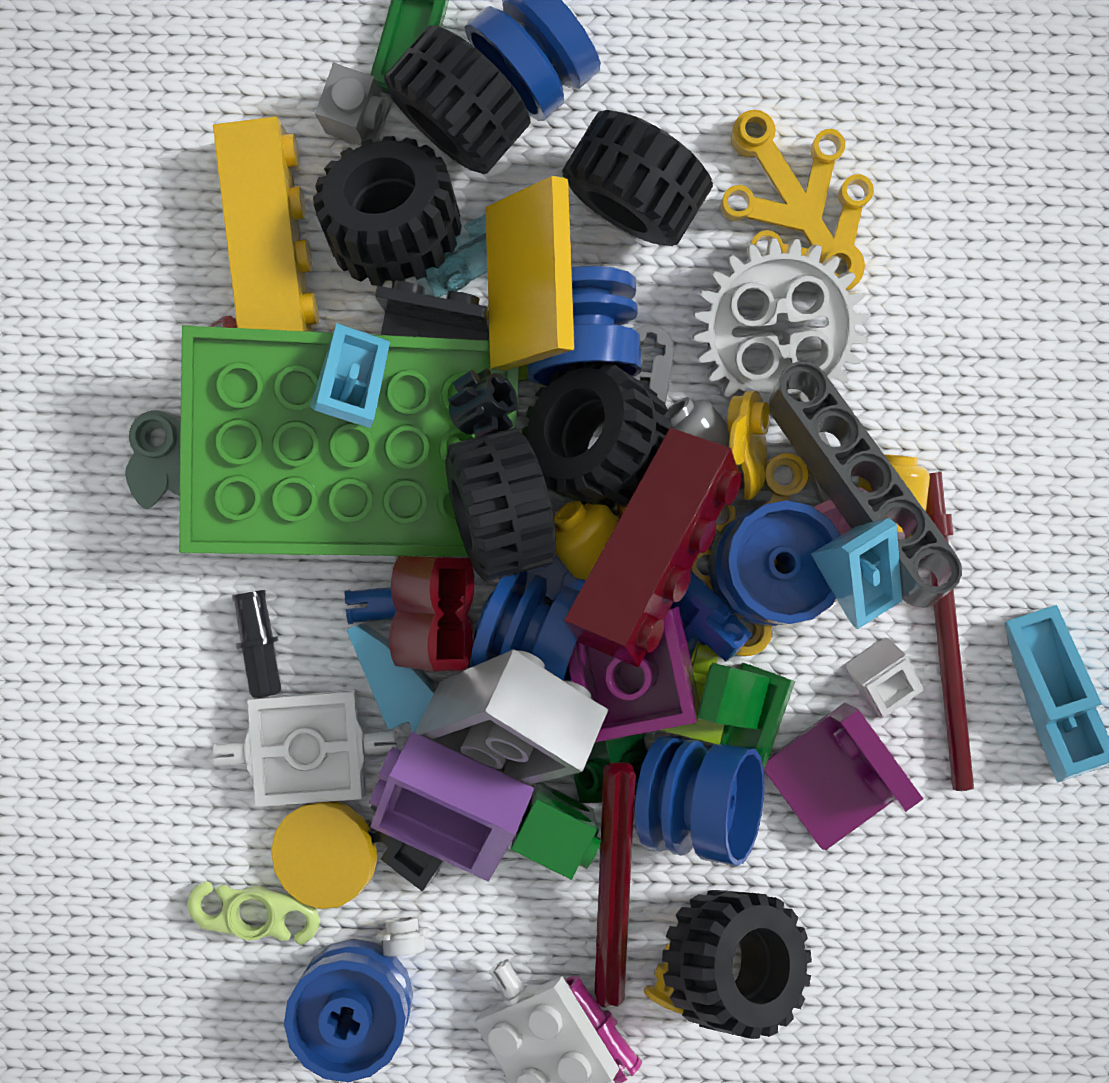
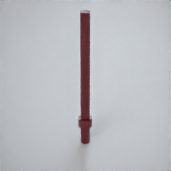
(950, 654)

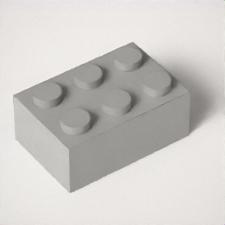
(515, 718)

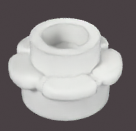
(403, 936)

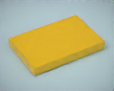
(529, 275)

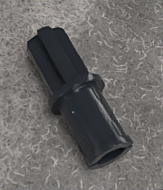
(257, 644)

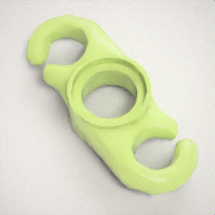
(229, 919)

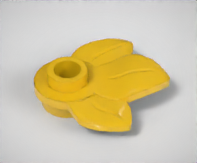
(747, 426)

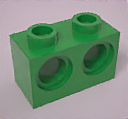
(557, 832)

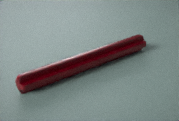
(614, 883)

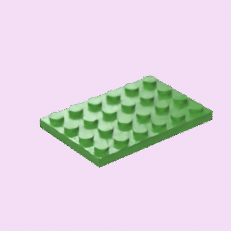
(294, 481)

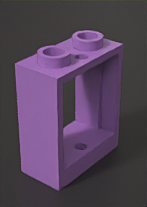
(448, 805)

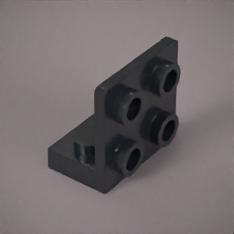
(421, 315)

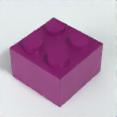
(642, 698)

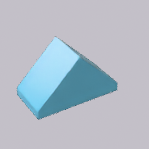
(351, 376)
(863, 570)

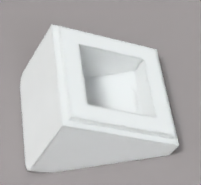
(884, 677)

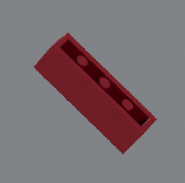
(654, 547)

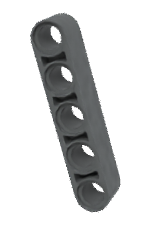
(862, 457)

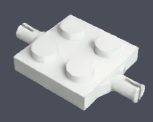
(305, 748)
(543, 1033)

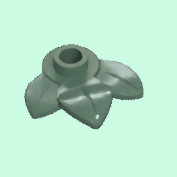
(153, 468)

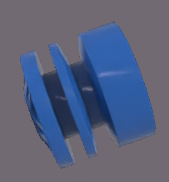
(600, 309)
(523, 622)
(700, 799)

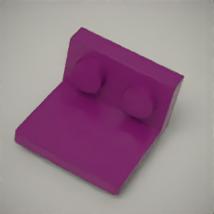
(839, 776)

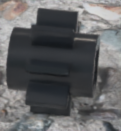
(482, 403)

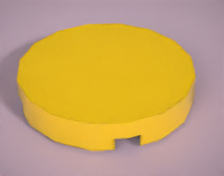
(324, 854)

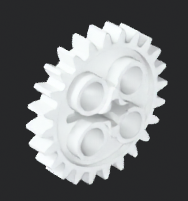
(776, 277)

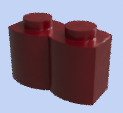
(432, 613)

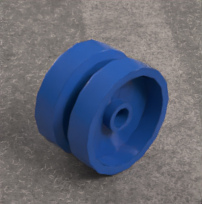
(536, 49)
(745, 571)
(341, 1041)

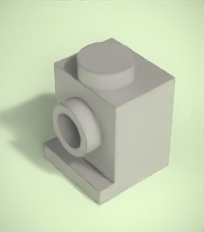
(352, 106)

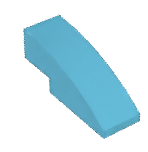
(399, 691)
(1058, 693)

